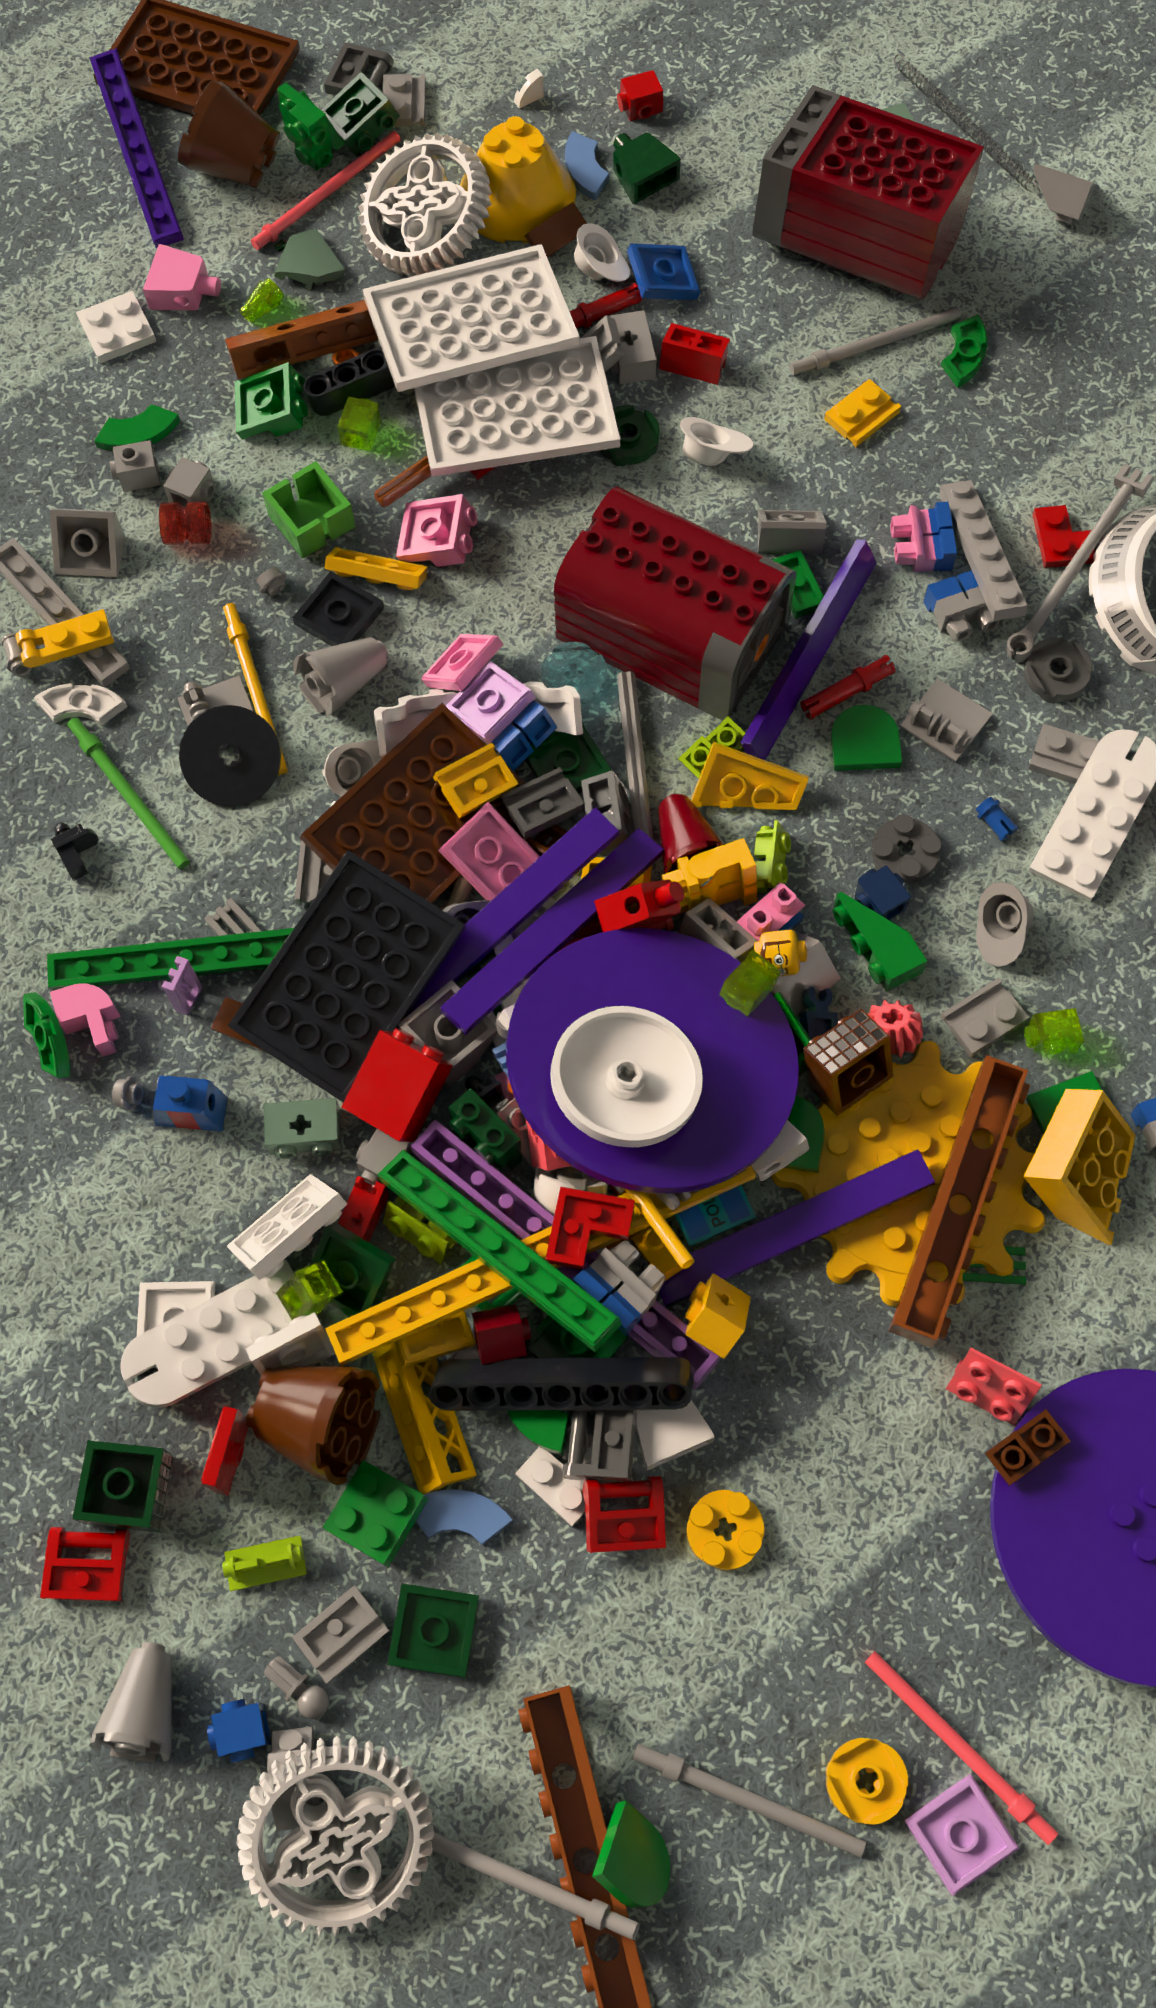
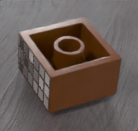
(848, 1061)

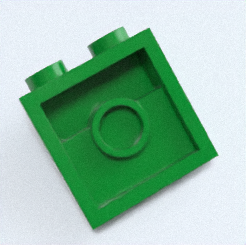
(305, 127)
(270, 402)

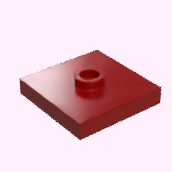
(225, 1451)

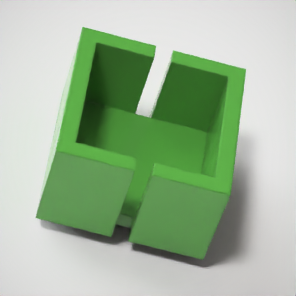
(315, 515)

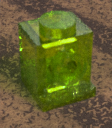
(750, 983)
(1054, 1032)
(308, 1290)

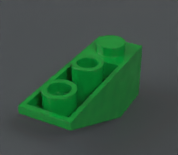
(886, 946)

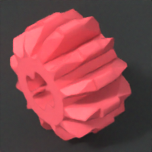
(901, 1025)

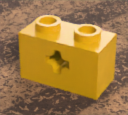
(717, 1315)

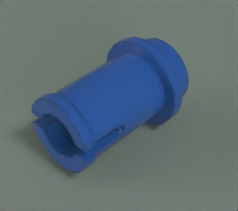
(996, 818)

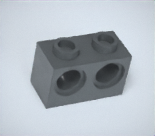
(611, 799)

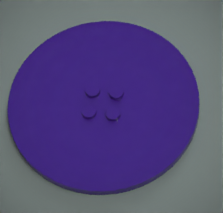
(743, 1059)
(1083, 1526)

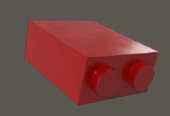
(397, 1085)

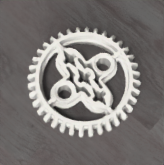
(424, 205)
(335, 1836)

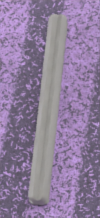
(634, 753)

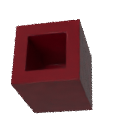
(500, 1333)

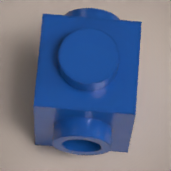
(239, 1730)

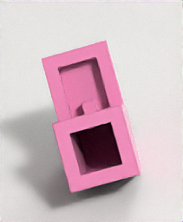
(87, 1007)

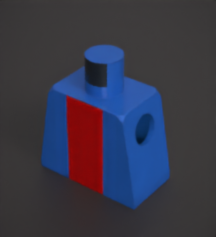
(185, 1101)

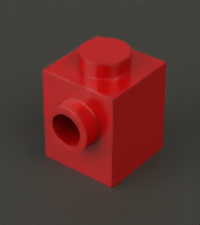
(640, 95)

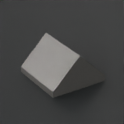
(791, 531)
(86, 542)
(815, 973)

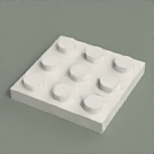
(287, 1226)

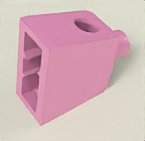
(178, 280)

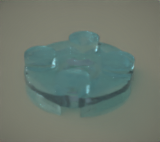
(580, 657)

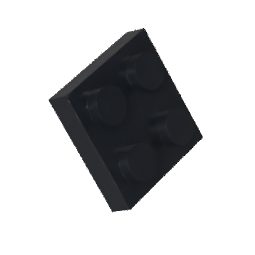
(338, 611)

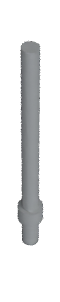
(821, 358)
(675, 1768)
(595, 1912)

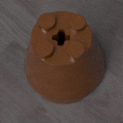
(227, 137)
(317, 1417)

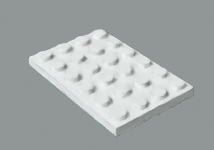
(470, 317)
(519, 412)

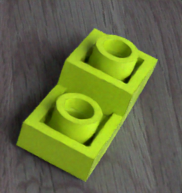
(726, 734)

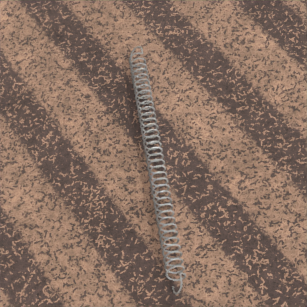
(969, 119)

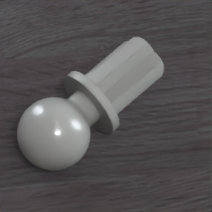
(311, 1700)

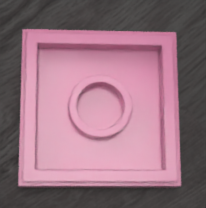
(462, 661)

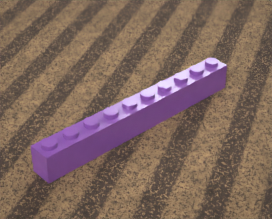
(519, 1214)

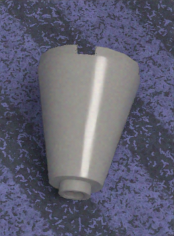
(338, 672)
(139, 1708)

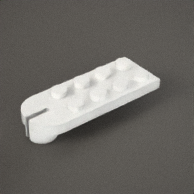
(1097, 814)
(204, 1341)

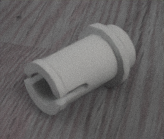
(13, 653)

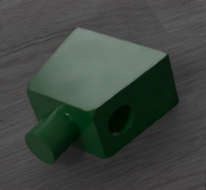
(644, 165)

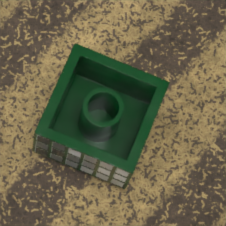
(123, 1486)

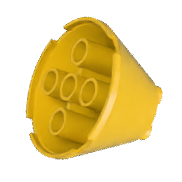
(524, 179)

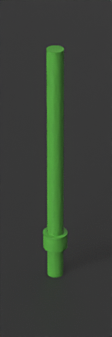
(94, 748)

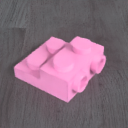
(437, 531)

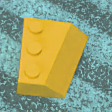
(1083, 1161)

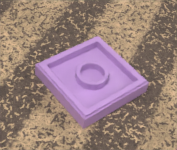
(490, 702)
(961, 1834)

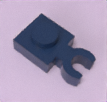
(817, 1018)

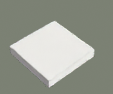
(168, 1299)

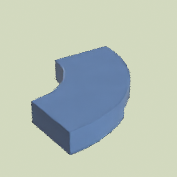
(583, 167)
(464, 1513)

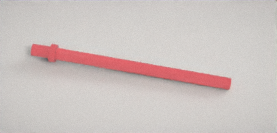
(271, 232)

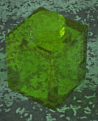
(359, 423)

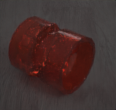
(185, 523)

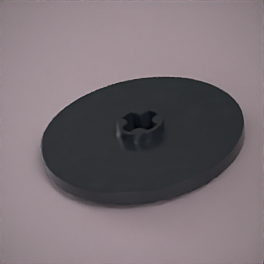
(217, 732)

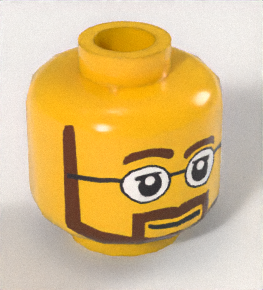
(782, 950)

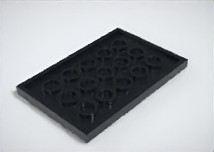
(346, 974)

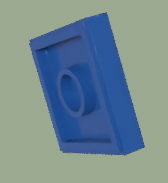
(663, 271)

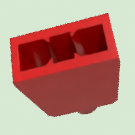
(654, 901)

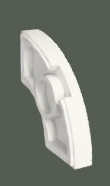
(82, 701)

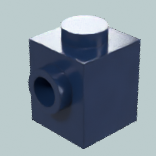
(883, 892)

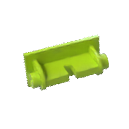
(772, 845)
(407, 1223)
(264, 1563)

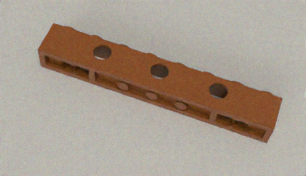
(301, 339)
(968, 1173)
(580, 1824)

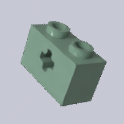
(286, 1119)

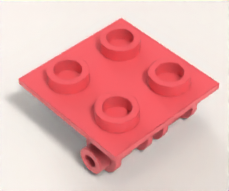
(992, 1386)

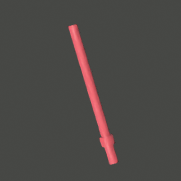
(1020, 1805)

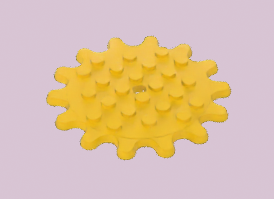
(909, 1113)

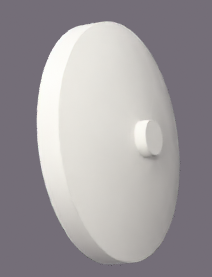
(626, 1076)

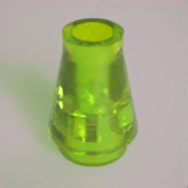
(262, 300)

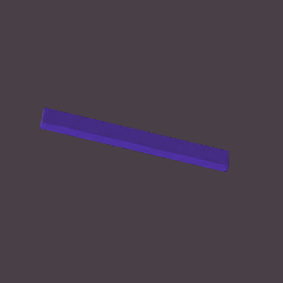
(136, 148)
(809, 651)
(523, 898)
(550, 932)
(801, 1224)

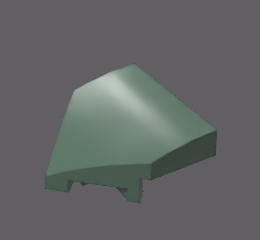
(309, 260)

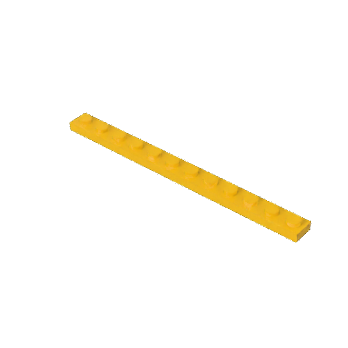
(471, 1286)

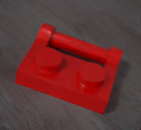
(624, 1527)
(84, 1577)

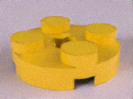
(714, 1549)
(889, 1787)

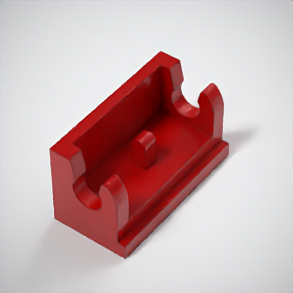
(694, 353)
(364, 1208)

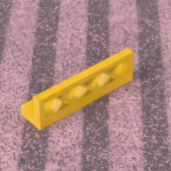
(414, 1420)

